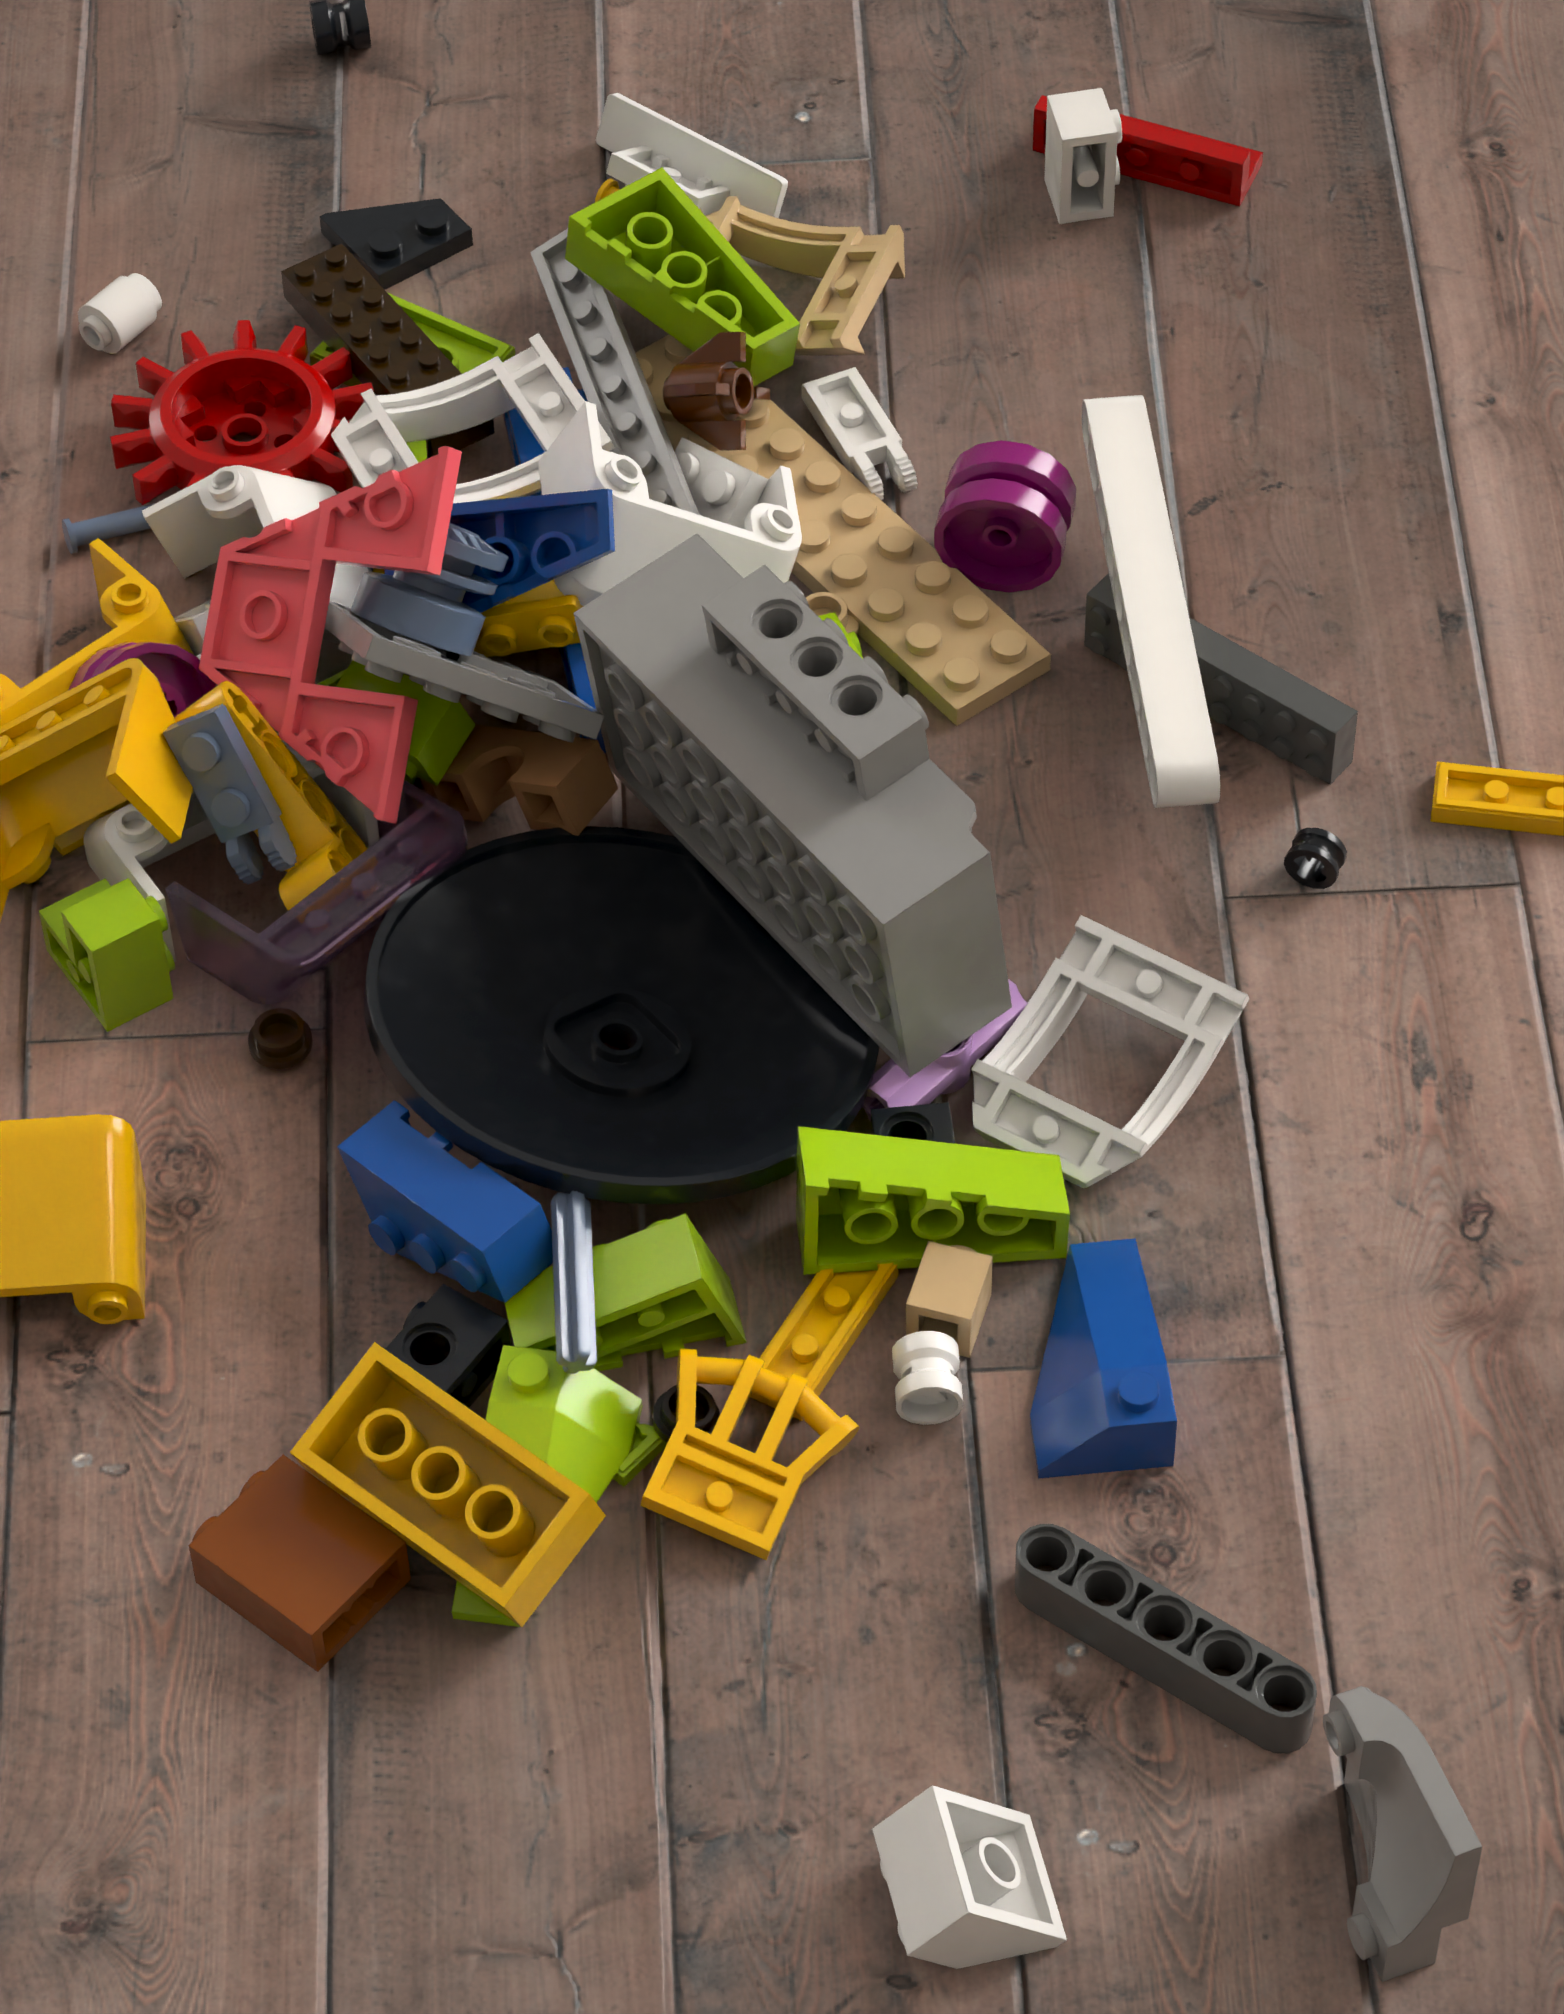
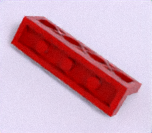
(1175, 158)

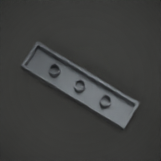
(1248, 694)

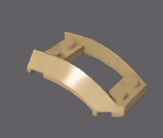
(847, 260)

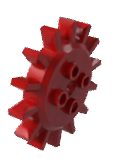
(232, 393)

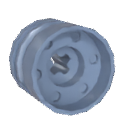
(432, 605)

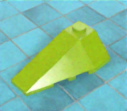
(569, 1421)

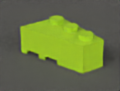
(648, 1296)

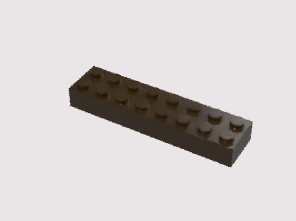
(384, 343)

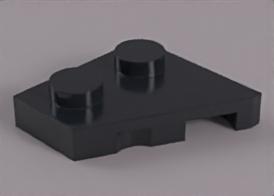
(398, 238)

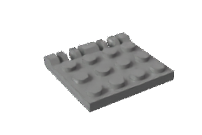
(497, 687)

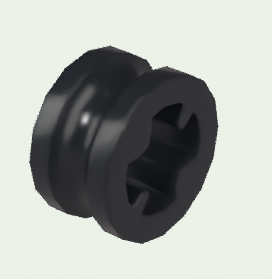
(1315, 858)

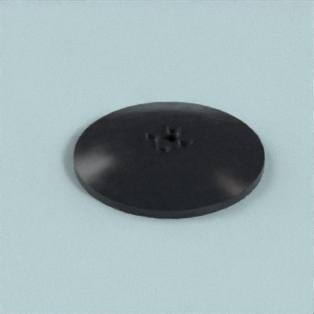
(547, 944)

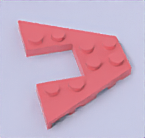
(273, 614)

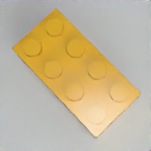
(448, 1484)

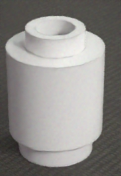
(119, 313)

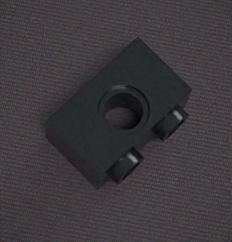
(458, 1337)

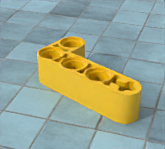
(314, 824)

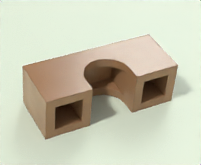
(551, 778)

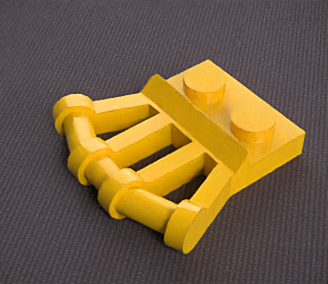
(725, 1487)

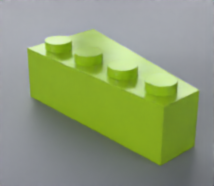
(680, 272)

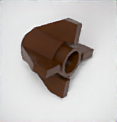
(711, 391)

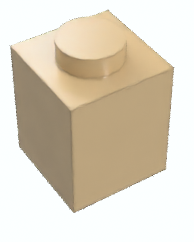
(950, 1293)

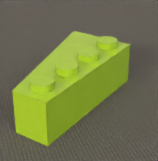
(887, 1196)

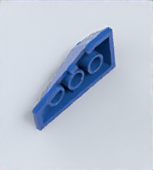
(540, 537)
(1104, 1370)

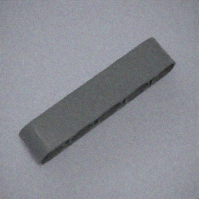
(1176, 1665)

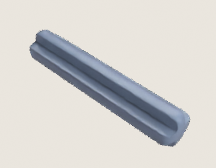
(573, 1282)

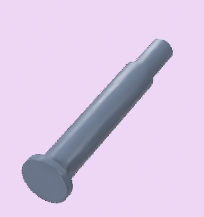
(103, 527)

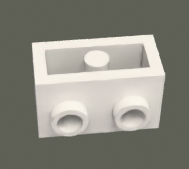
(1082, 155)

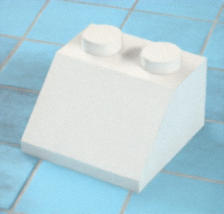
(966, 1880)

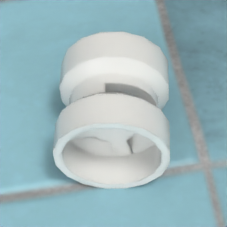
(927, 1377)

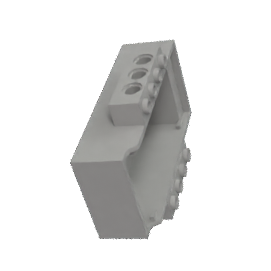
(802, 792)

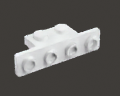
(700, 167)

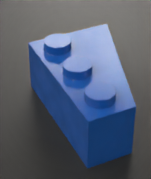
(442, 1211)

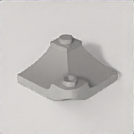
(1413, 1833)

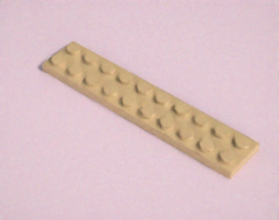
(894, 584)

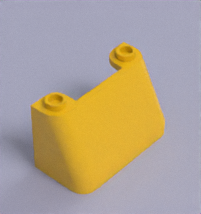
(74, 1213)

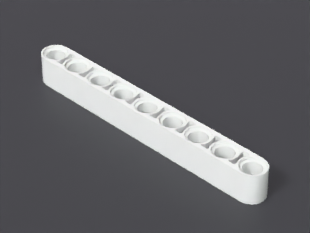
(1150, 603)

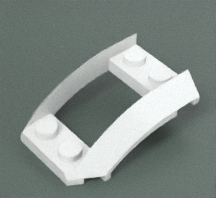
(528, 381)
(1136, 982)

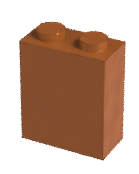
(299, 1561)

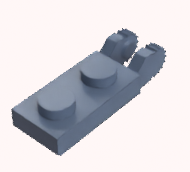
(231, 791)

